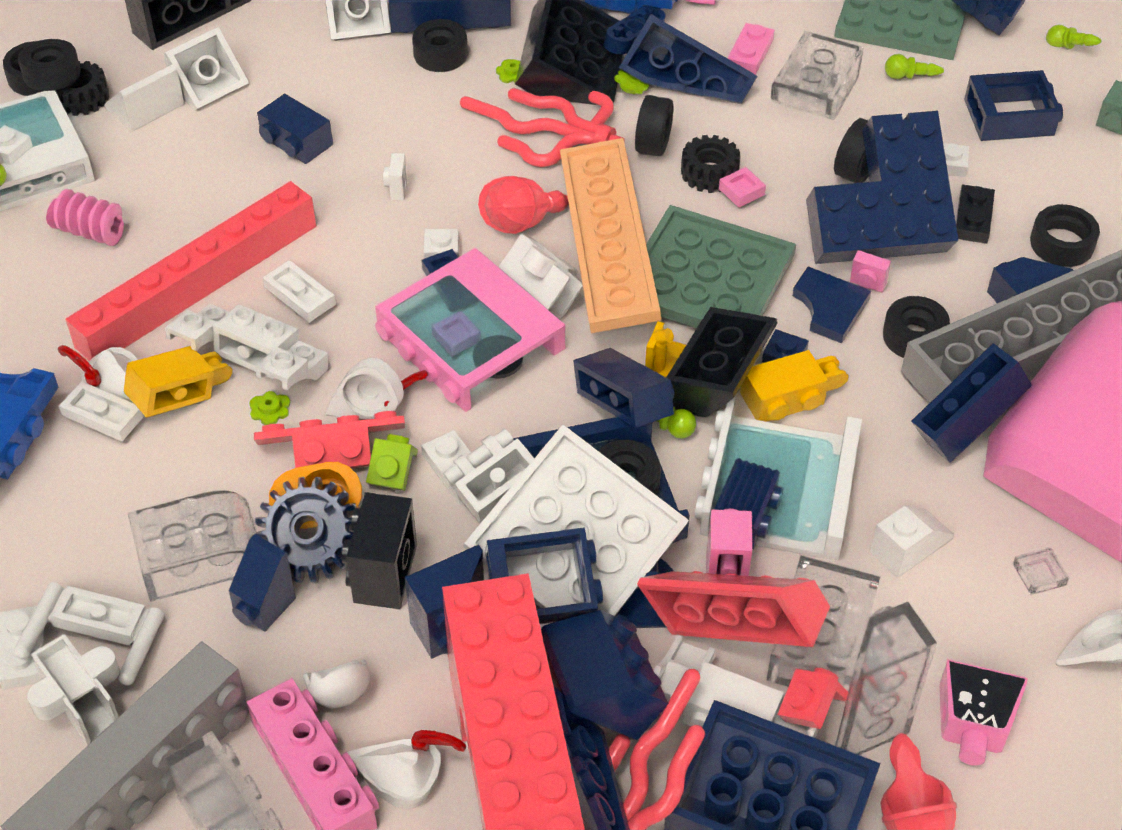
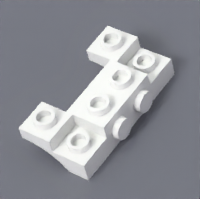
(252, 342)
(720, 686)

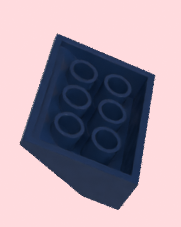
(770, 779)

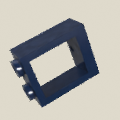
(1009, 87)
(584, 555)

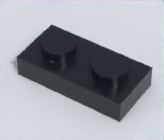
(974, 213)

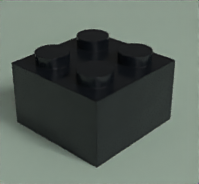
(380, 550)

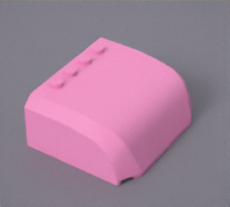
(1065, 435)

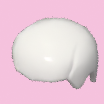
(338, 685)

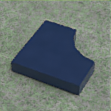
(832, 302)

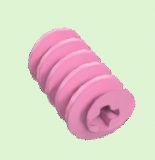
(86, 217)

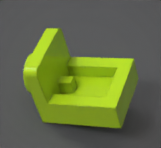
(391, 462)

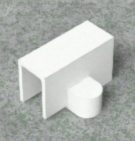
(542, 275)
(75, 686)

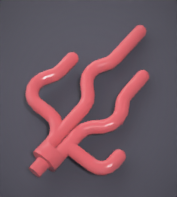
(575, 132)
(648, 741)

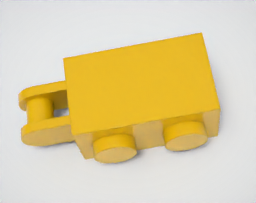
(173, 379)
(790, 385)

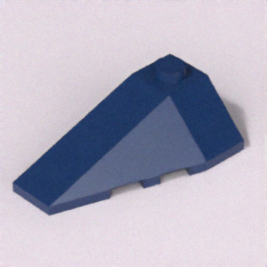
(680, 63)
(592, 771)

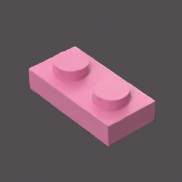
(751, 46)

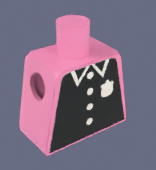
(978, 708)

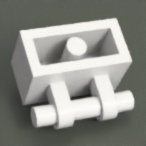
(488, 472)

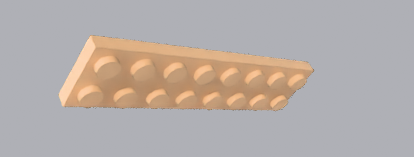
(609, 237)

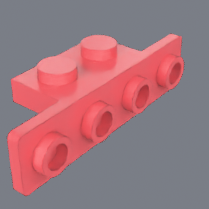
(335, 442)

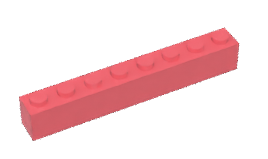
(192, 272)

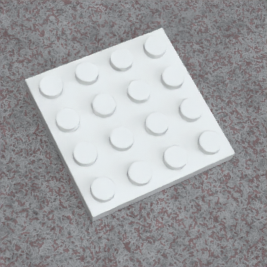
(580, 488)

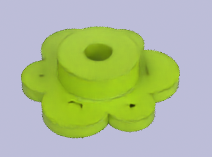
(508, 70)
(630, 84)
(269, 407)

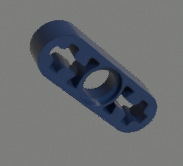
(623, 34)

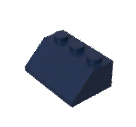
(605, 671)

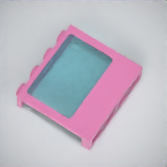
(466, 324)

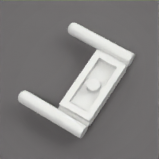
(97, 617)

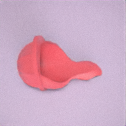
(517, 203)
(915, 797)

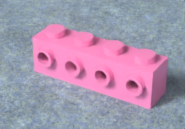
(310, 760)

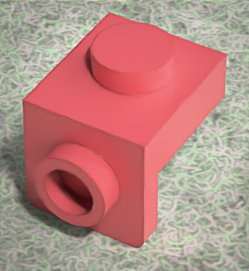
(810, 697)

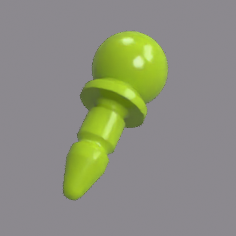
(1068, 37)
(899, 66)
(680, 424)

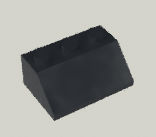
(718, 359)

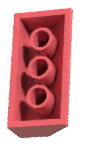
(738, 606)

